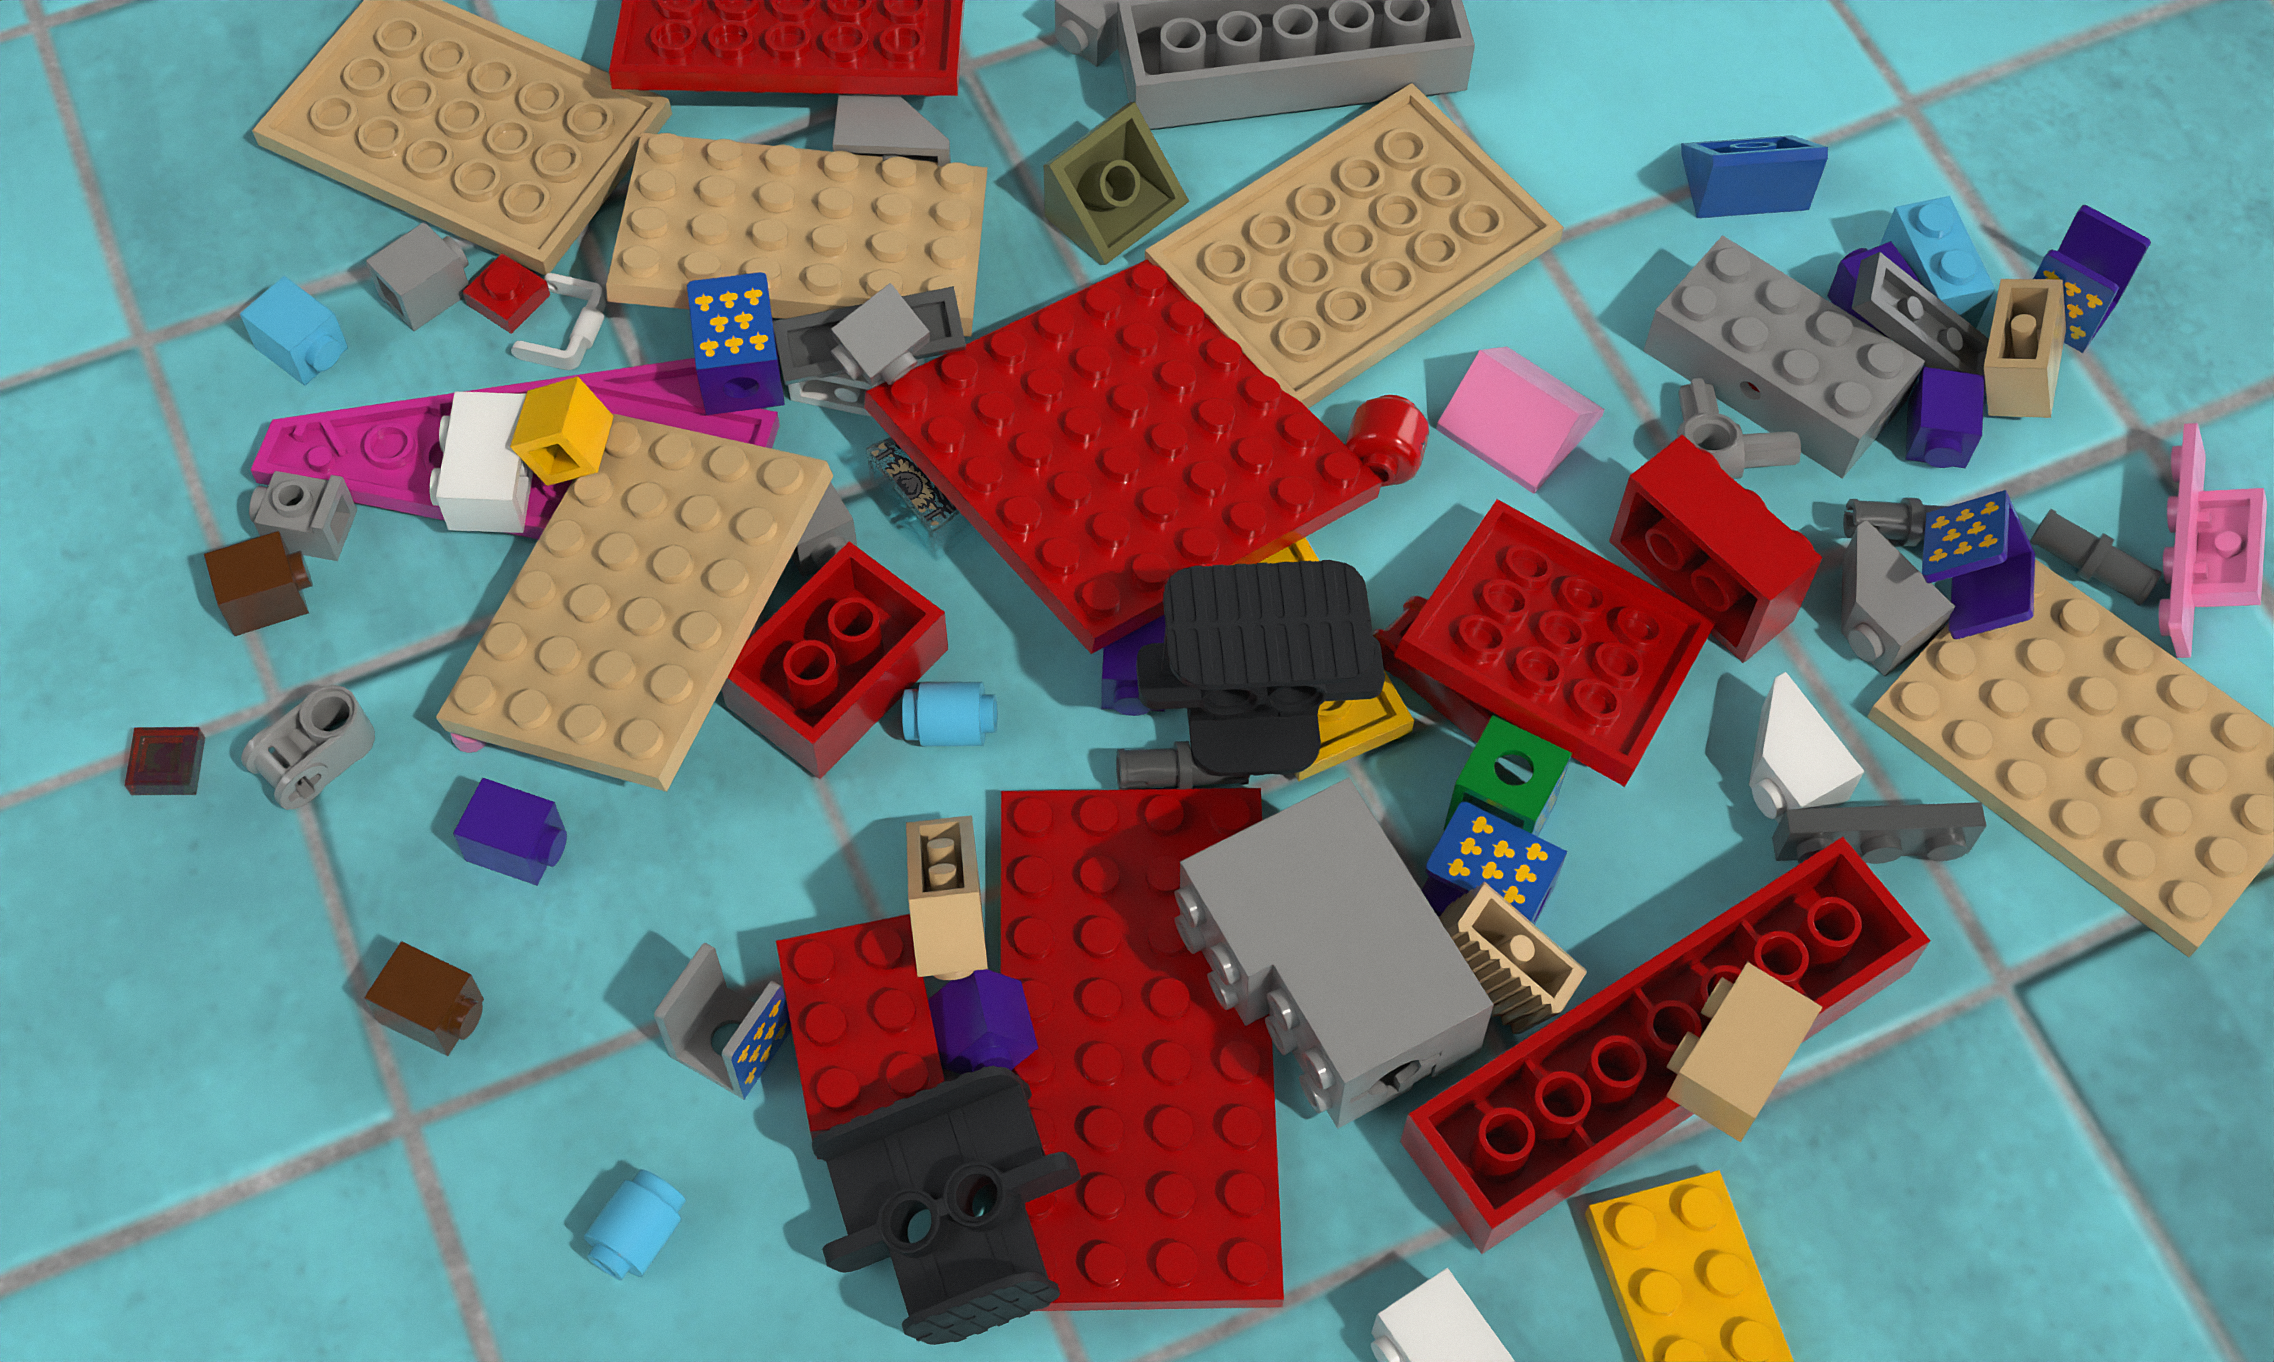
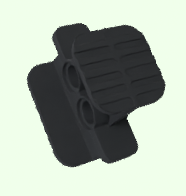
(1257, 658)
(936, 1157)

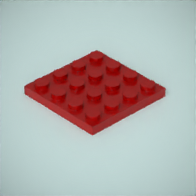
(1557, 641)

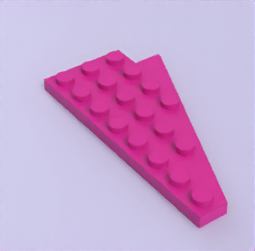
(394, 446)

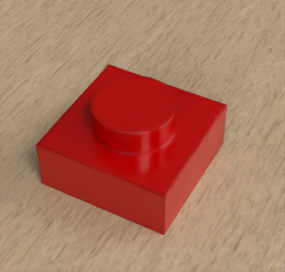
(506, 293)

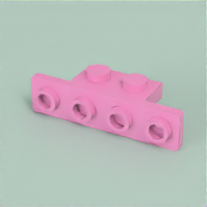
(2215, 546)

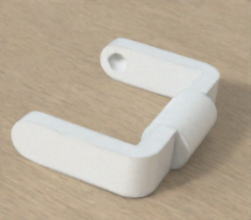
(583, 333)

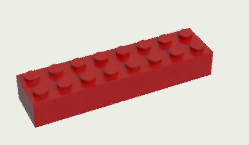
(1598, 1076)

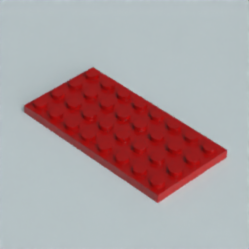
(1138, 1057)

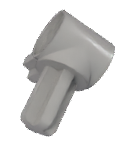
(1724, 437)

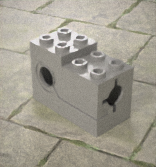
(1339, 948)

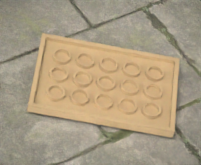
(464, 126)
(811, 220)
(1356, 245)
(637, 602)
(2099, 755)

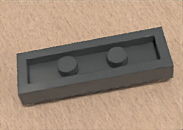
(1917, 318)
(807, 339)
(1882, 832)

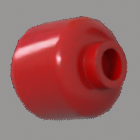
(1389, 438)

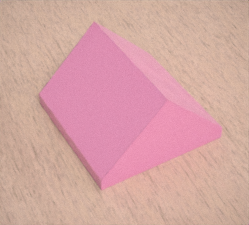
(1517, 416)

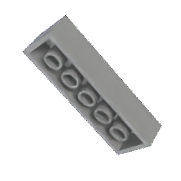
(1283, 56)

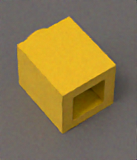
(562, 431)

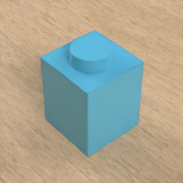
(294, 330)

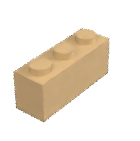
(945, 898)

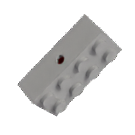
(1783, 355)

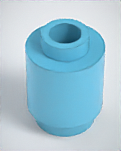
(949, 714)
(634, 1225)

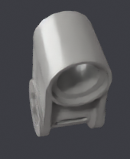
(308, 748)

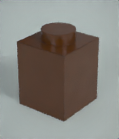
(258, 582)
(425, 999)

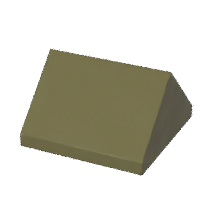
(1111, 186)

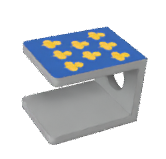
(701, 1005)

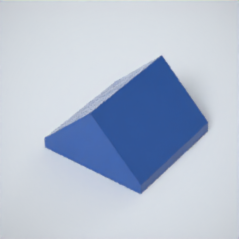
(1753, 175)

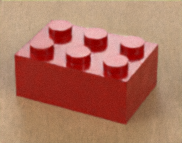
(1714, 546)
(835, 659)
(858, 1019)

